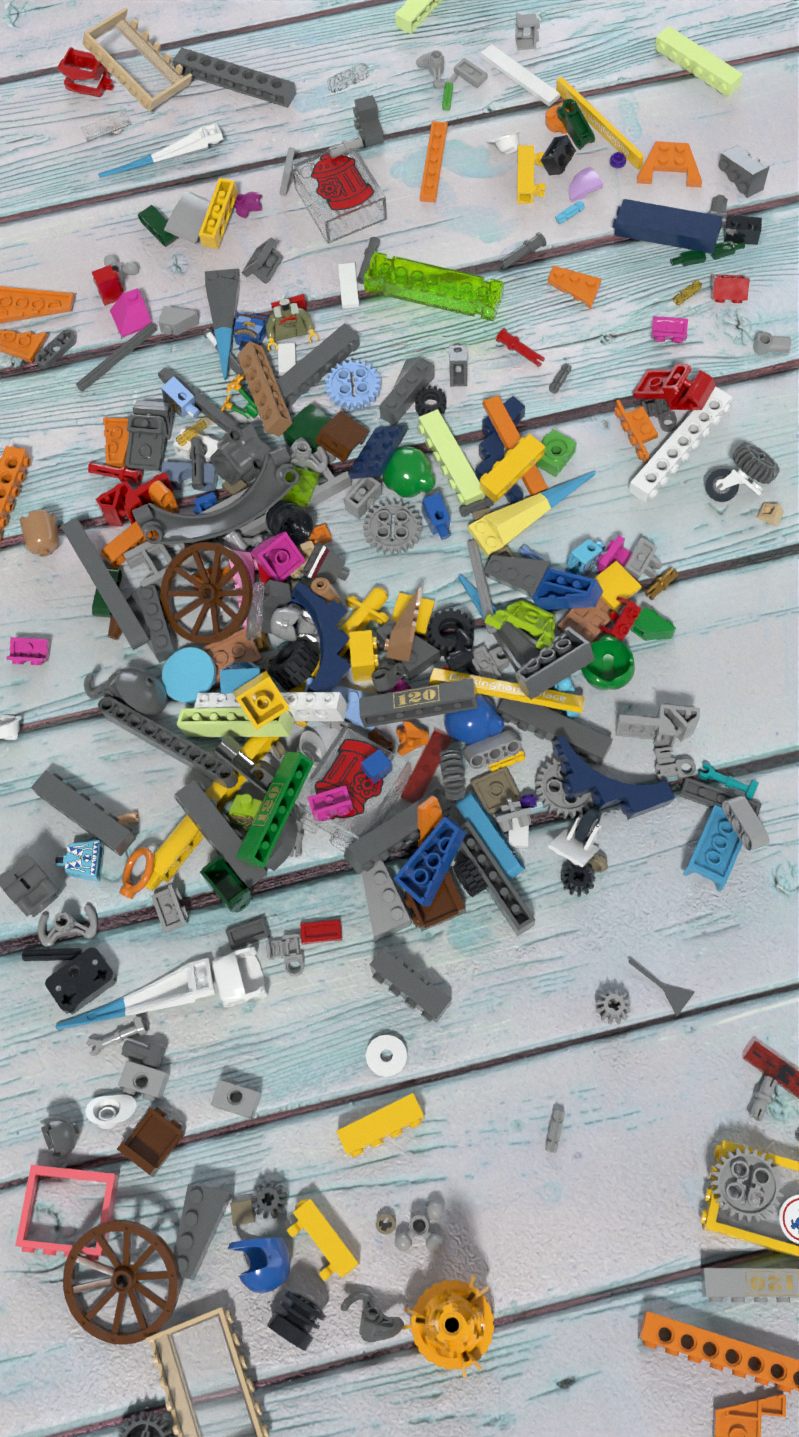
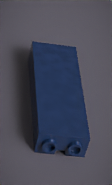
(667, 225)

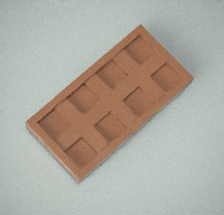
(588, 620)

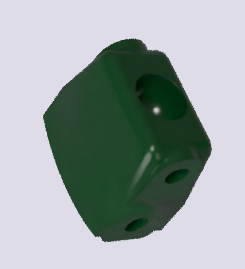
(306, 425)
(226, 885)

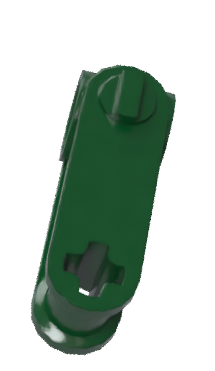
(575, 123)

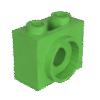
(560, 444)

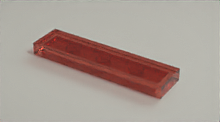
(425, 768)

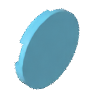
(187, 674)

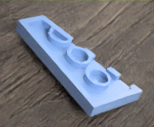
(352, 699)

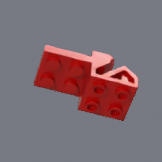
(676, 388)
(122, 499)

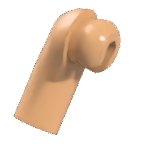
(128, 818)

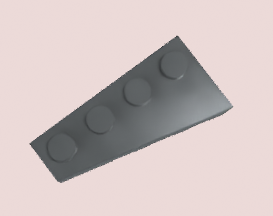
(555, 664)
(409, 985)
(198, 1225)

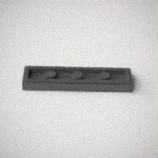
(710, 795)

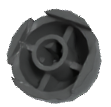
(59, 1135)

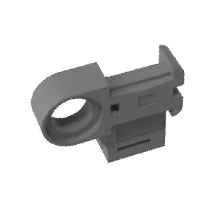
(663, 411)

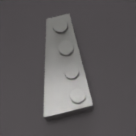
(384, 903)

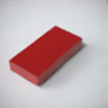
(321, 931)

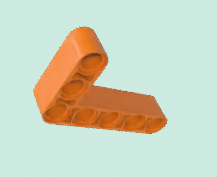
(133, 536)

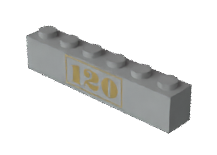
(750, 1282)

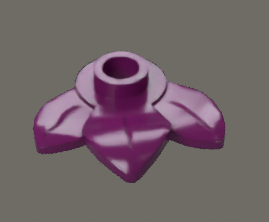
(247, 202)

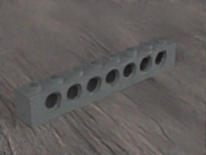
(236, 77)

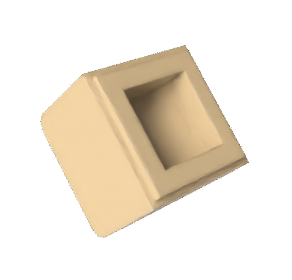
(771, 513)

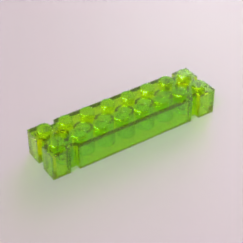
(433, 286)

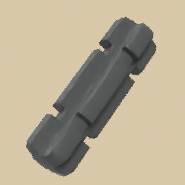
(560, 378)
(476, 506)

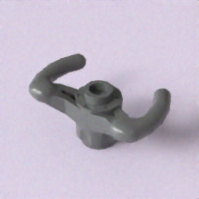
(107, 689)
(372, 1319)

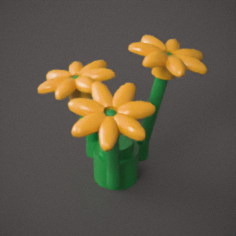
(251, 408)

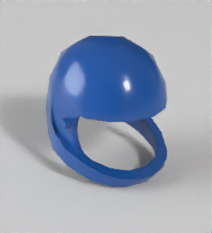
(267, 1263)

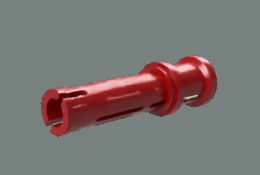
(514, 343)
(122, 473)

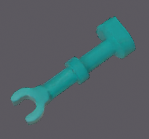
(729, 781)

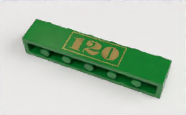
(275, 809)

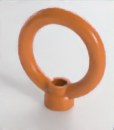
(129, 889)

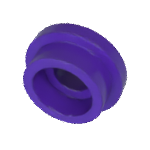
(618, 160)
(528, 801)

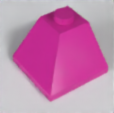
(130, 313)
(278, 556)

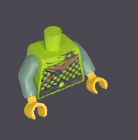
(241, 811)

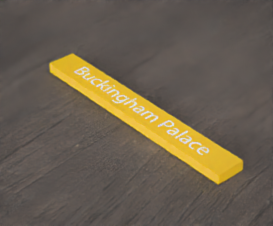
(601, 124)
(512, 691)

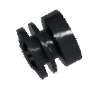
(290, 518)
(296, 1320)

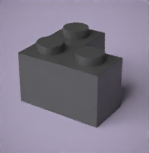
(367, 121)
(275, 596)

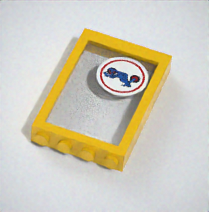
(776, 1232)

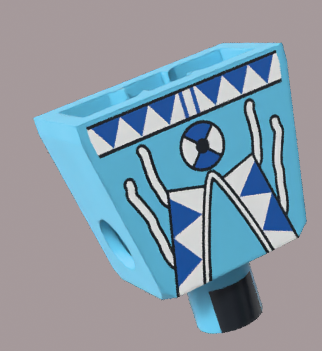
(584, 558)
(83, 860)

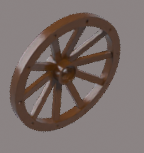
(203, 593)
(118, 1284)

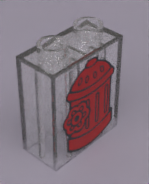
(339, 193)
(370, 801)

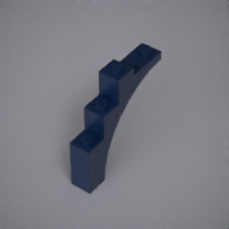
(492, 448)
(332, 640)
(582, 779)

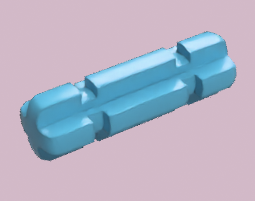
(570, 212)

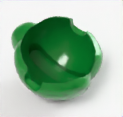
(409, 473)
(612, 664)

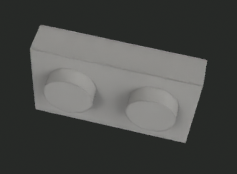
(169, 909)

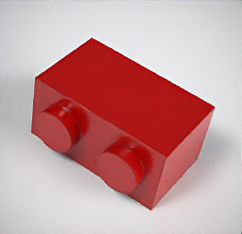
(107, 284)

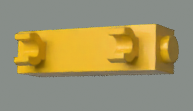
(525, 174)
(325, 1237)

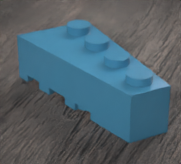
(236, 675)

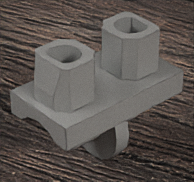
(504, 820)

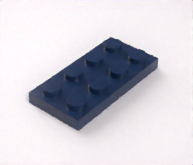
(377, 452)

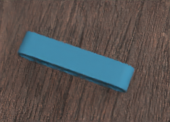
(490, 834)

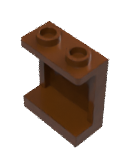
(341, 436)
(444, 907)
(152, 1141)

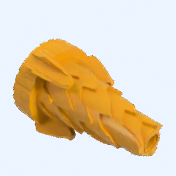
(475, 1324)

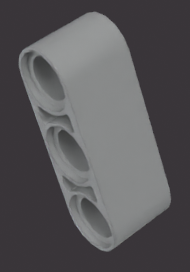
(492, 749)
(745, 823)

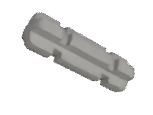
(555, 1131)

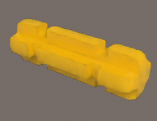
(507, 762)

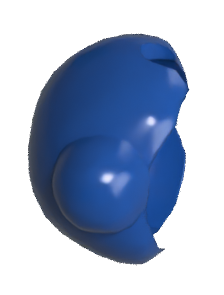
(474, 724)

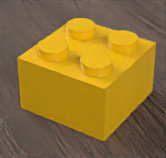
(363, 655)
(261, 700)

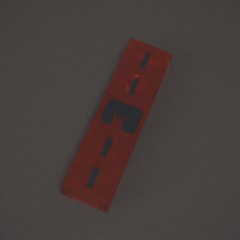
(773, 1067)

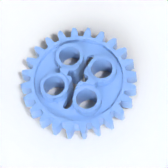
(337, 386)

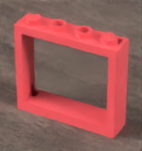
(51, 1248)

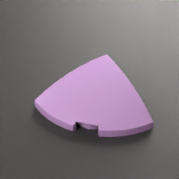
(583, 183)

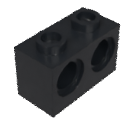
(558, 155)

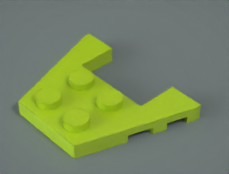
(528, 617)

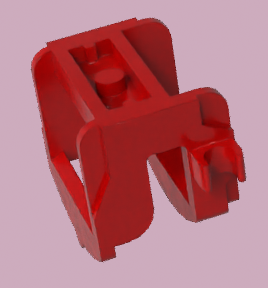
(70, 66)

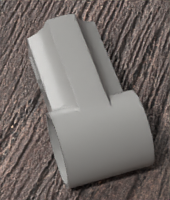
(767, 343)

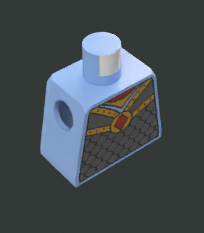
(180, 397)

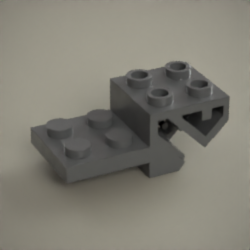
(147, 431)

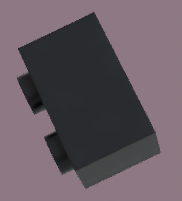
(743, 229)

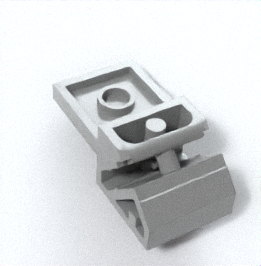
(668, 725)

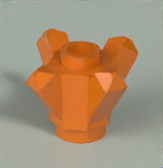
(411, 737)

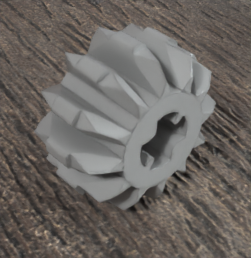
(608, 1012)

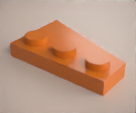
(577, 284)
(21, 345)
(116, 441)
(429, 817)

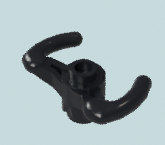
(461, 656)

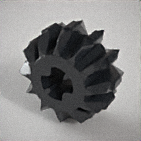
(577, 886)

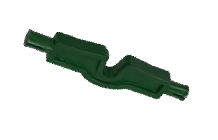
(696, 257)

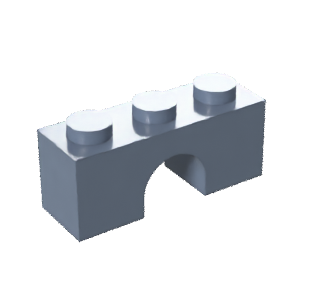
(179, 472)

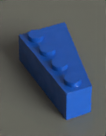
(431, 861)

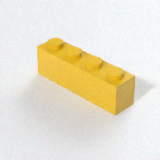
(512, 467)
(380, 1125)

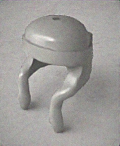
(282, 623)

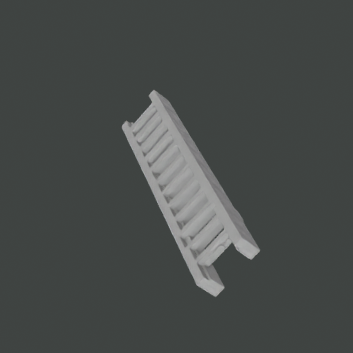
(146, 551)

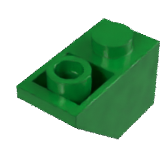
(652, 626)

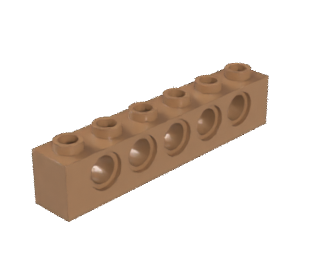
(264, 389)

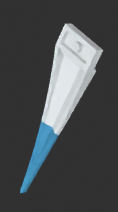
(192, 143)
(175, 989)

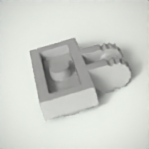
(640, 558)

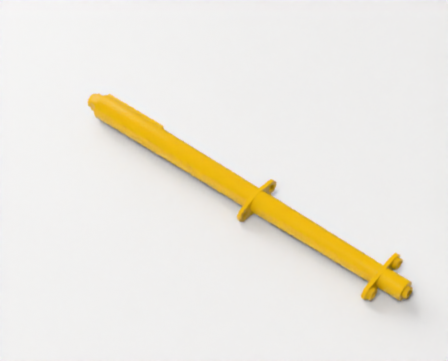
(186, 835)

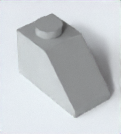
(177, 320)

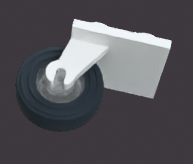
(724, 484)
(573, 843)

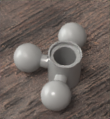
(130, 267)
(433, 1241)

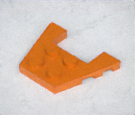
(671, 158)
(745, 1418)

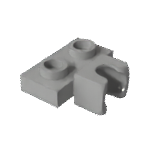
(488, 663)

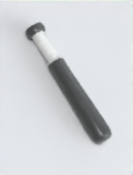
(233, 362)

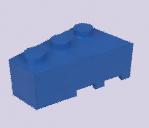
(566, 591)

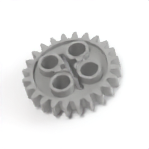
(410, 527)
(557, 800)
(766, 1191)

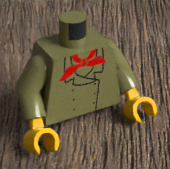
(288, 322)

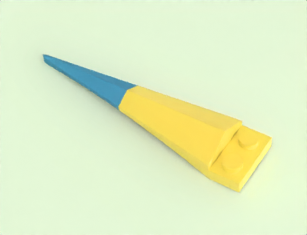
(504, 525)

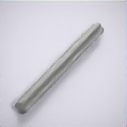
(481, 582)

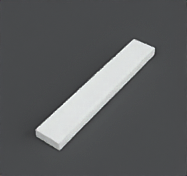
(520, 75)

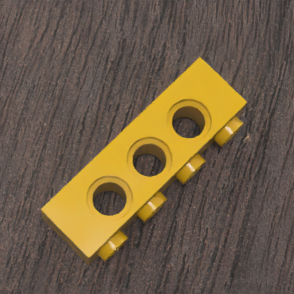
(218, 213)

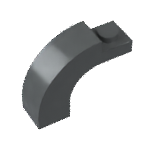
(284, 844)

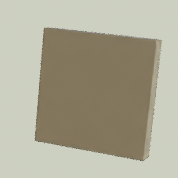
(494, 789)

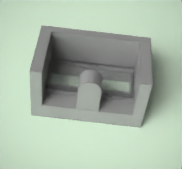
(526, 31)

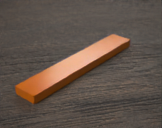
(433, 161)
(510, 437)

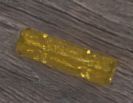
(687, 292)
(191, 432)

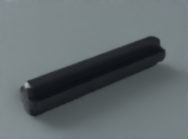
(50, 954)

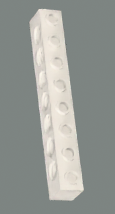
(650, 472)
(303, 705)

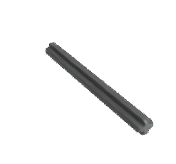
(115, 357)

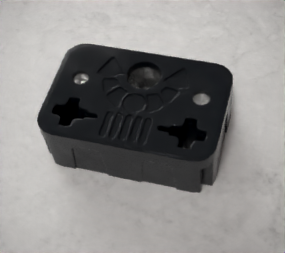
(84, 986)

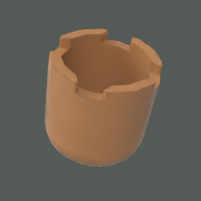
(40, 532)

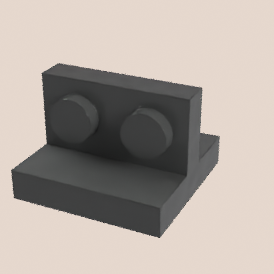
(263, 261)

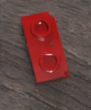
(623, 621)

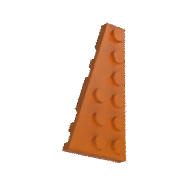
(31, 303)

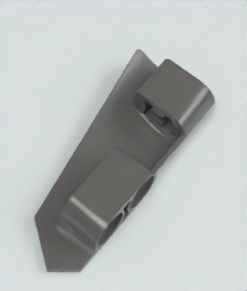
(230, 752)

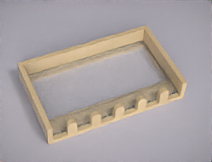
(135, 60)
(207, 1378)

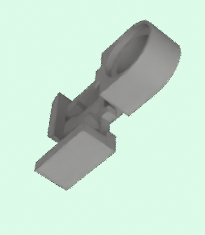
(668, 767)
(289, 949)

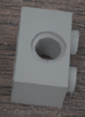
(362, 497)
(134, 1072)
(223, 1098)

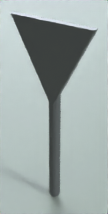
(677, 997)

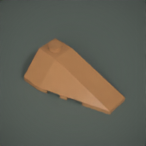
(402, 635)

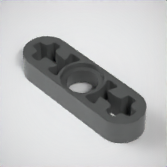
(58, 341)

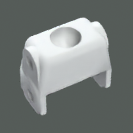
(239, 977)

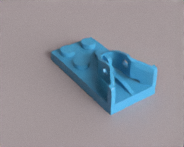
(715, 850)

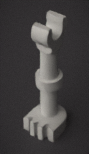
(119, 1036)

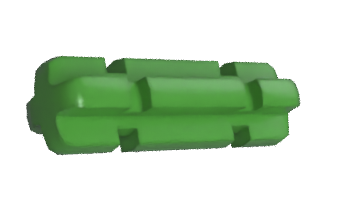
(447, 96)

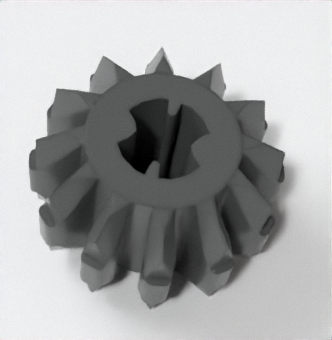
(262, 1196)

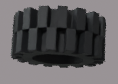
(430, 394)
(469, 877)

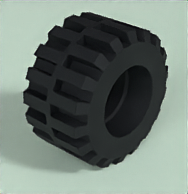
(444, 621)
(293, 664)

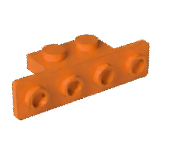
(638, 427)

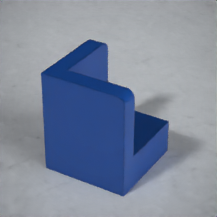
(376, 766)

